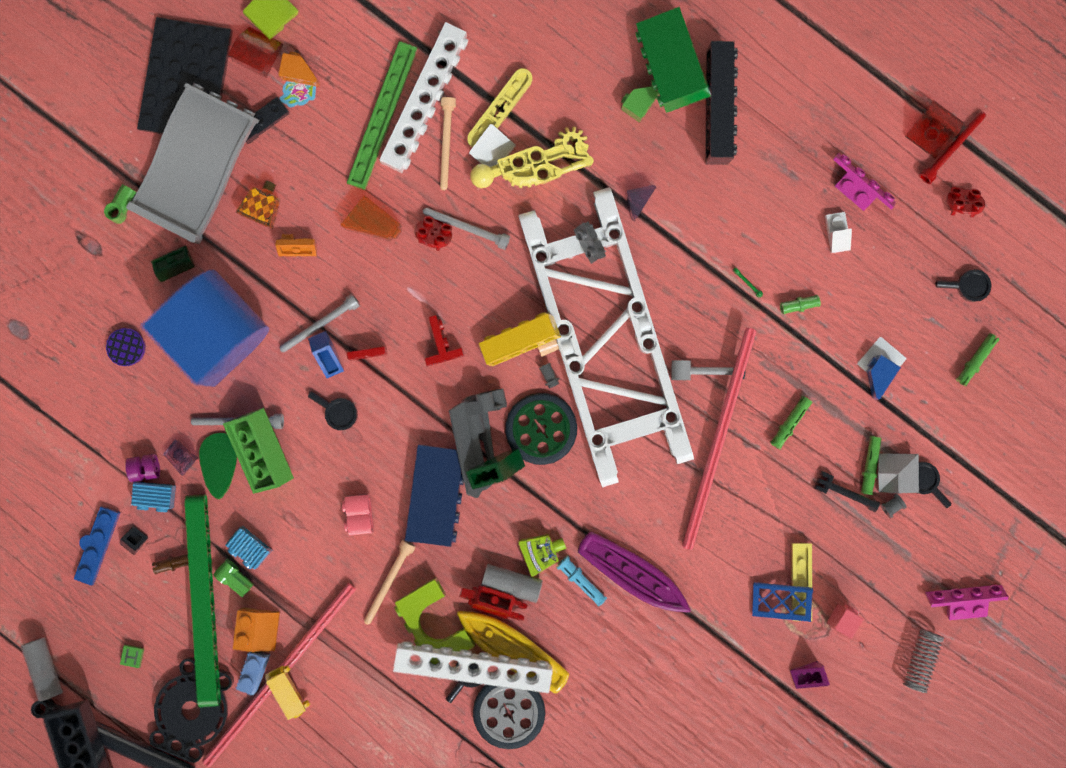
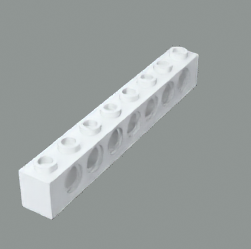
(448, 35)
(481, 675)

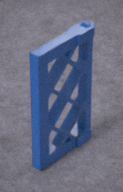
(792, 589)

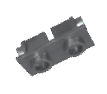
(593, 250)

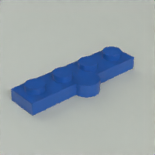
(96, 545)

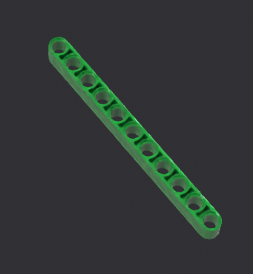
(202, 600)

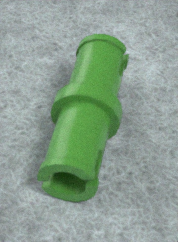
(800, 304)

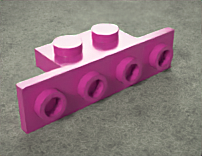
(859, 187)
(967, 602)

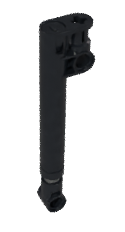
(122, 743)

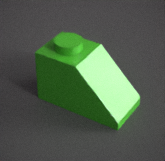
(639, 102)

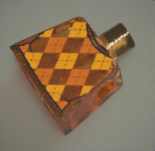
(260, 205)

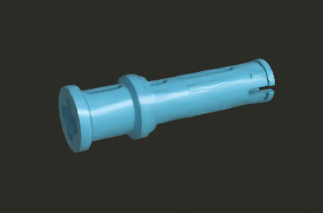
(575, 574)

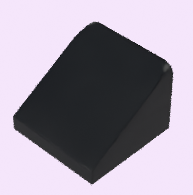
(133, 540)

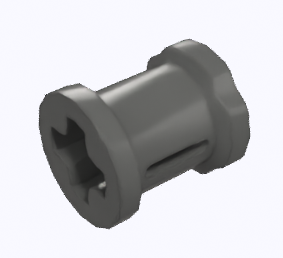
(893, 506)

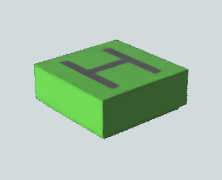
(132, 656)

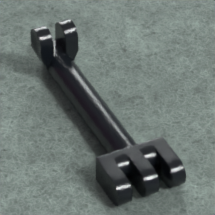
(873, 504)

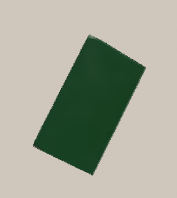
(172, 264)

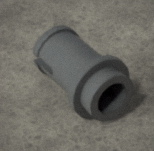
(549, 376)

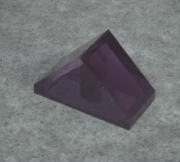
(637, 199)

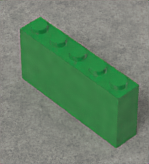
(672, 60)

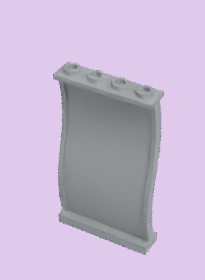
(193, 163)

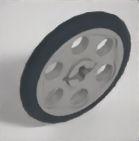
(521, 735)

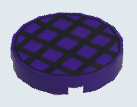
(125, 347)

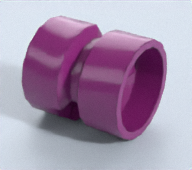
(139, 468)

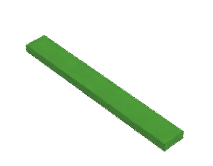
(382, 115)

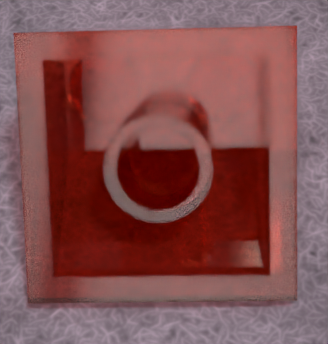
(255, 51)
(934, 129)

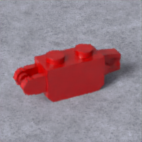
(493, 602)

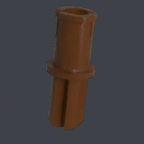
(170, 564)

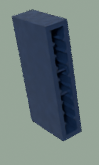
(435, 496)

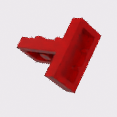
(442, 344)

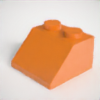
(256, 630)

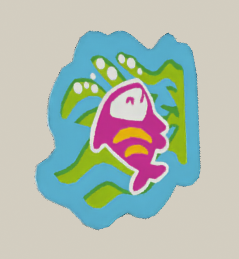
(297, 94)

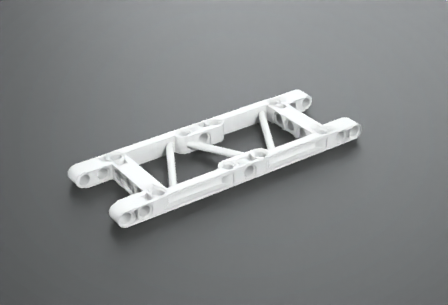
(643, 327)

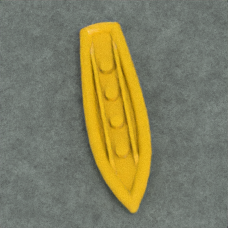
(501, 639)

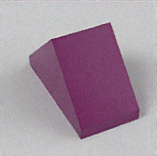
(810, 676)

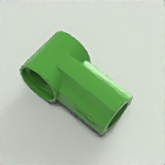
(120, 203)
(229, 575)

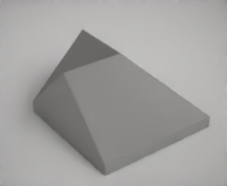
(898, 473)

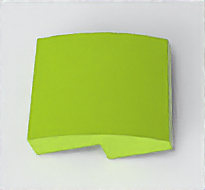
(270, 15)

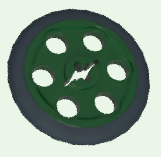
(567, 426)

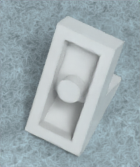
(838, 232)

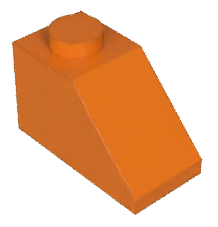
(295, 70)

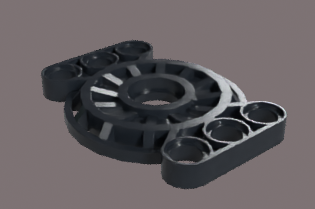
(177, 725)

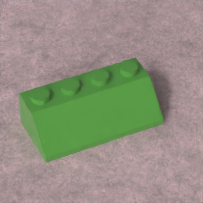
(258, 451)

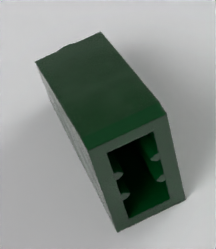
(495, 469)

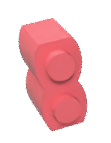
(358, 514)

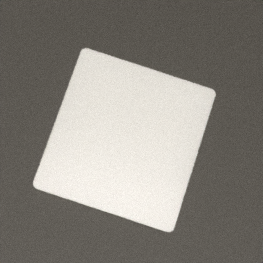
(491, 146)
(883, 348)

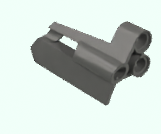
(472, 424)

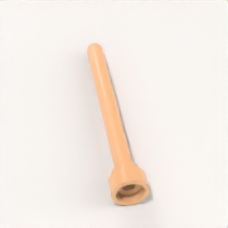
(448, 105)
(405, 549)

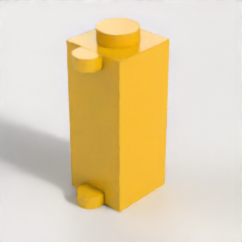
(286, 692)

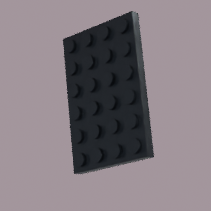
(178, 56)

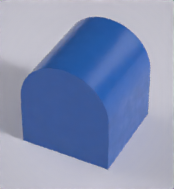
(206, 329)

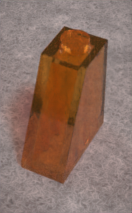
(371, 221)

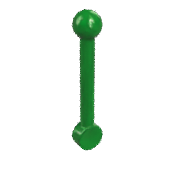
(759, 293)

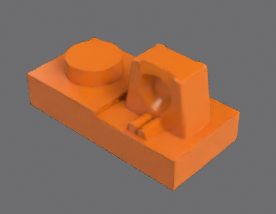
(295, 247)

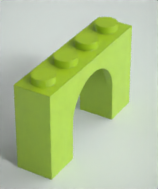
(411, 608)

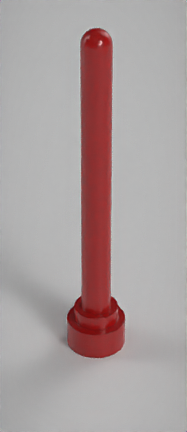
(929, 174)

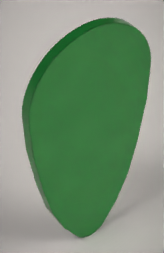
(217, 463)

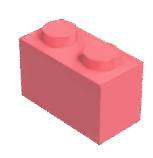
(845, 620)

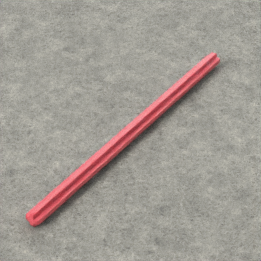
(719, 438)
(290, 661)

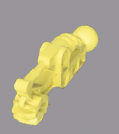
(526, 175)

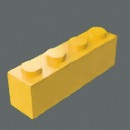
(520, 339)

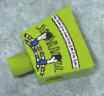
(540, 552)

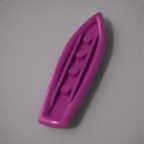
(632, 573)

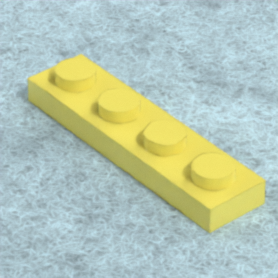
(801, 573)

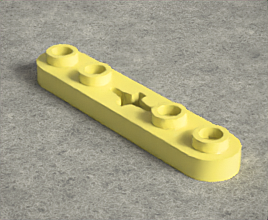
(511, 94)

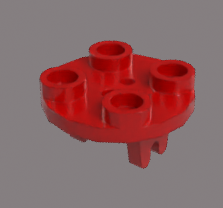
(965, 201)
(433, 233)

